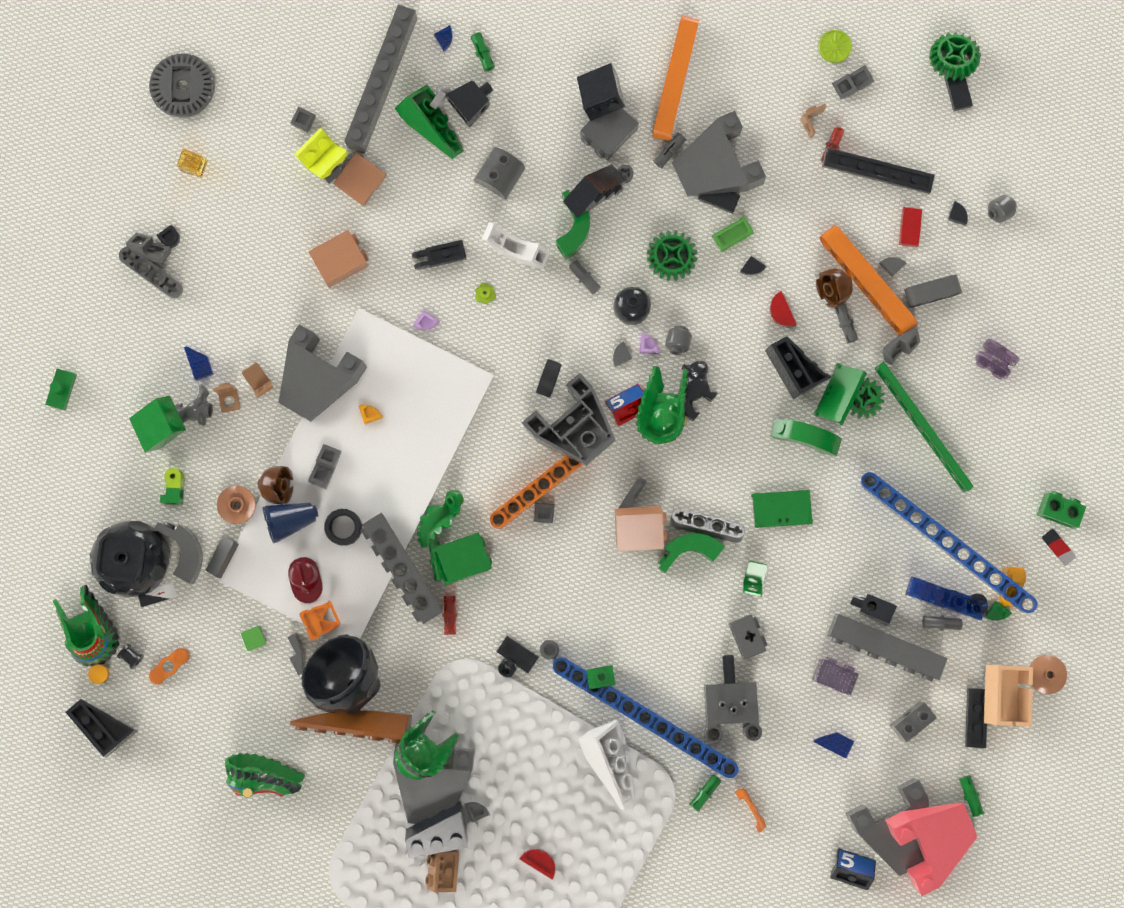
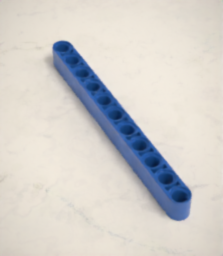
(942, 532)
(671, 729)

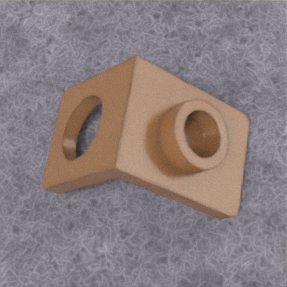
(811, 112)
(257, 379)
(226, 390)

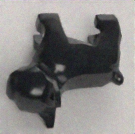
(697, 387)

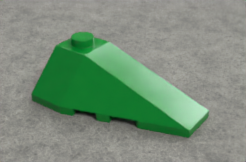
(429, 122)

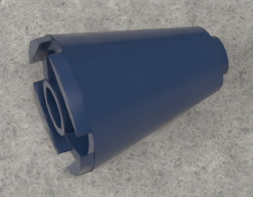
(288, 519)

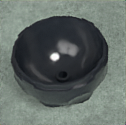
(144, 560)
(341, 675)

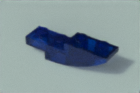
(946, 598)

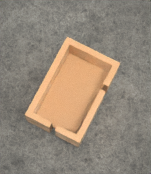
(1003, 699)

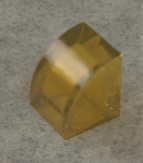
(192, 163)

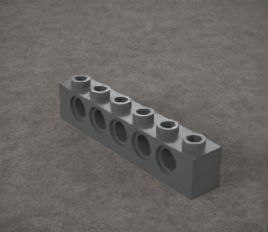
(431, 608)

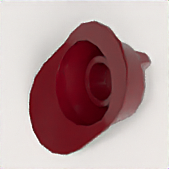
(305, 580)

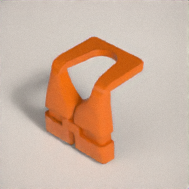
(315, 620)

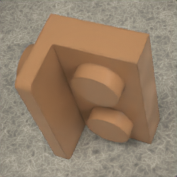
(442, 871)

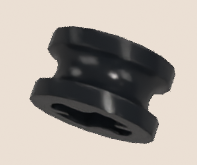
(506, 672)

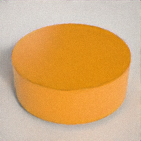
(98, 674)

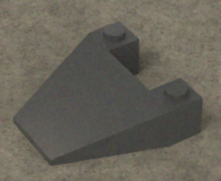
(711, 164)
(312, 383)
(581, 431)
(433, 794)
(878, 834)

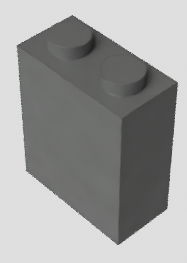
(609, 132)

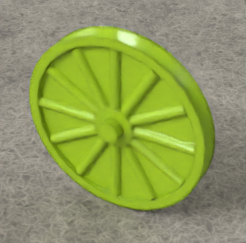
(835, 46)

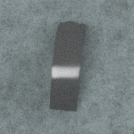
(190, 548)

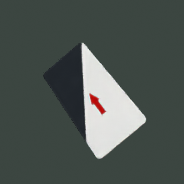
(159, 594)

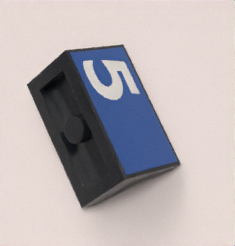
(854, 869)

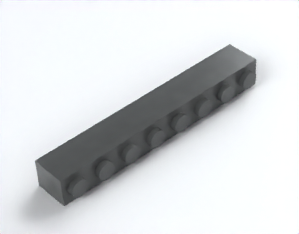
(381, 79)

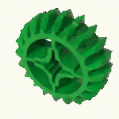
(954, 62)
(666, 250)

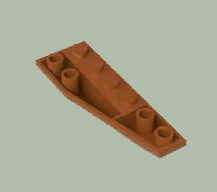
(360, 724)

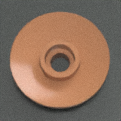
(226, 504)
(1041, 667)

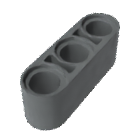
(933, 291)

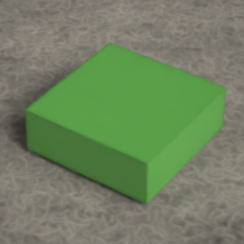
(253, 638)

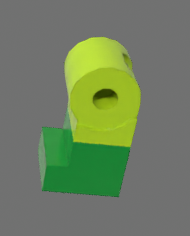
(174, 487)

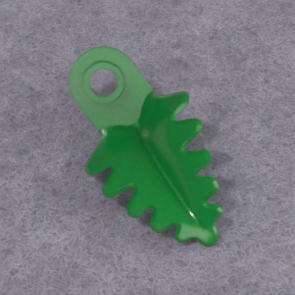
(439, 517)

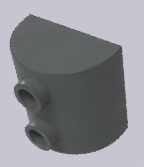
(500, 172)

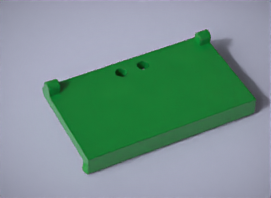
(840, 393)
(774, 507)

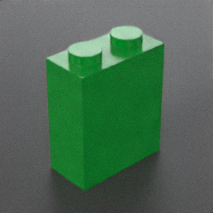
(157, 424)
(462, 558)

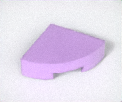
(426, 321)
(648, 345)

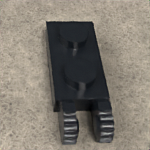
(440, 254)

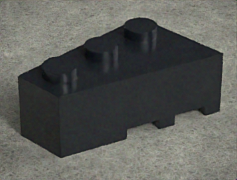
(795, 368)
(99, 727)

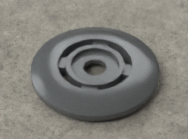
(165, 80)

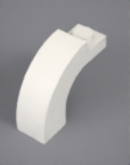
(515, 248)

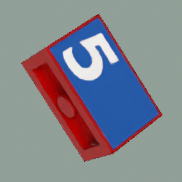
(625, 404)

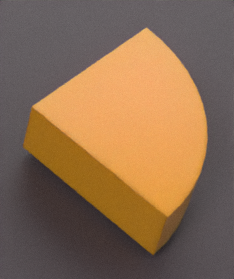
(369, 414)

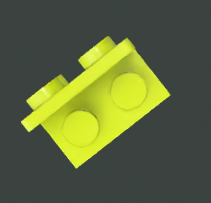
(321, 154)

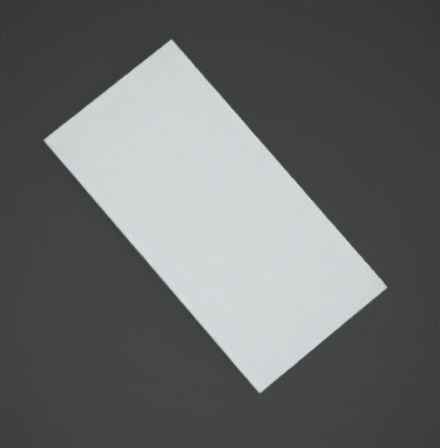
(382, 468)

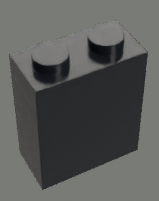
(600, 92)

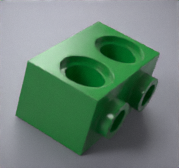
(1061, 514)

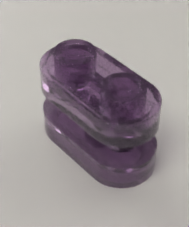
(998, 369)

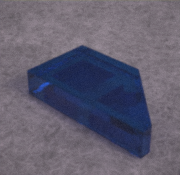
(199, 364)
(836, 743)

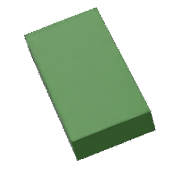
(732, 234)

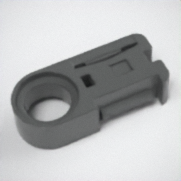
(633, 493)

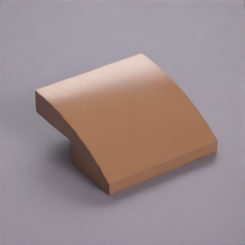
(360, 179)

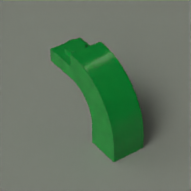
(575, 239)
(807, 435)
(699, 543)

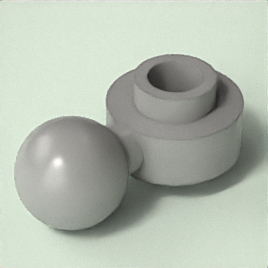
(440, 97)

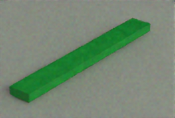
(924, 427)

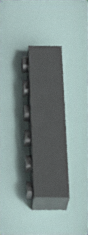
(886, 646)

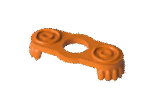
(178, 658)
(743, 794)

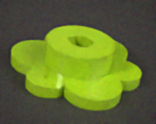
(480, 297)

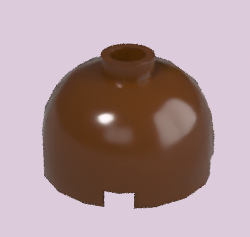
(834, 287)
(275, 485)

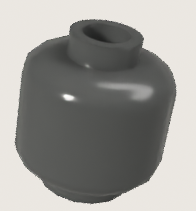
(1002, 208)
(678, 340)

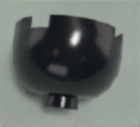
(632, 305)

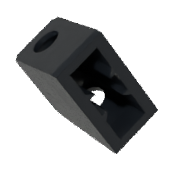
(470, 101)
(883, 610)

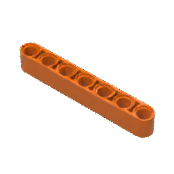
(675, 78)
(868, 280)
(538, 492)

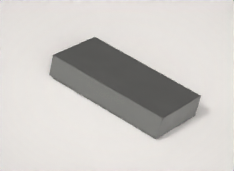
(222, 557)

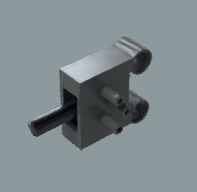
(731, 703)

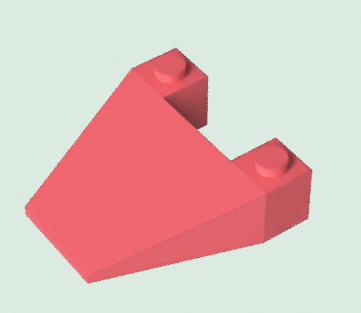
(943, 838)

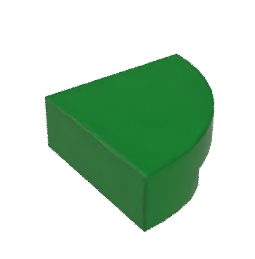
(997, 612)

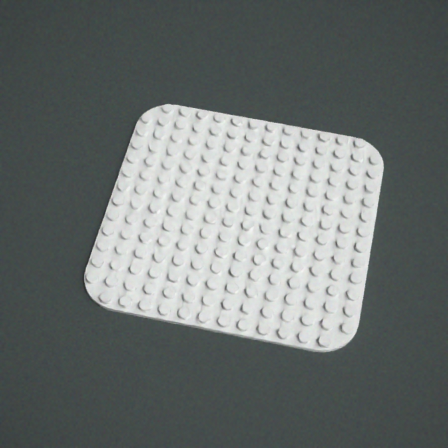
(537, 798)

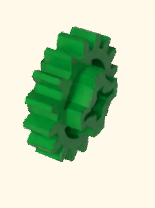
(871, 399)

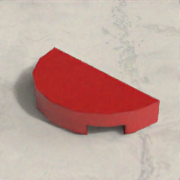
(781, 312)
(540, 861)

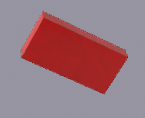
(910, 227)

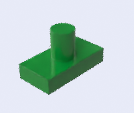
(61, 389)

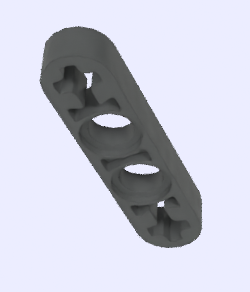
(150, 272)
(708, 522)

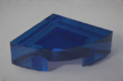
(444, 37)

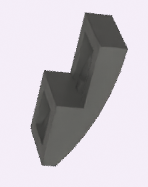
(853, 82)
(146, 248)
(903, 343)
(325, 466)
(299, 659)

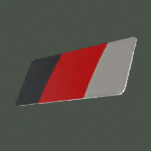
(1058, 547)

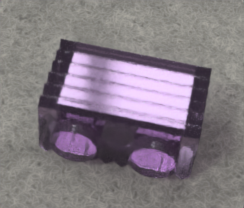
(835, 676)

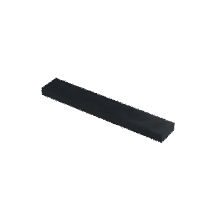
(878, 170)

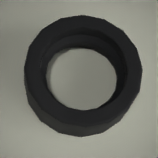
(548, 378)
(328, 527)

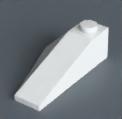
(606, 755)

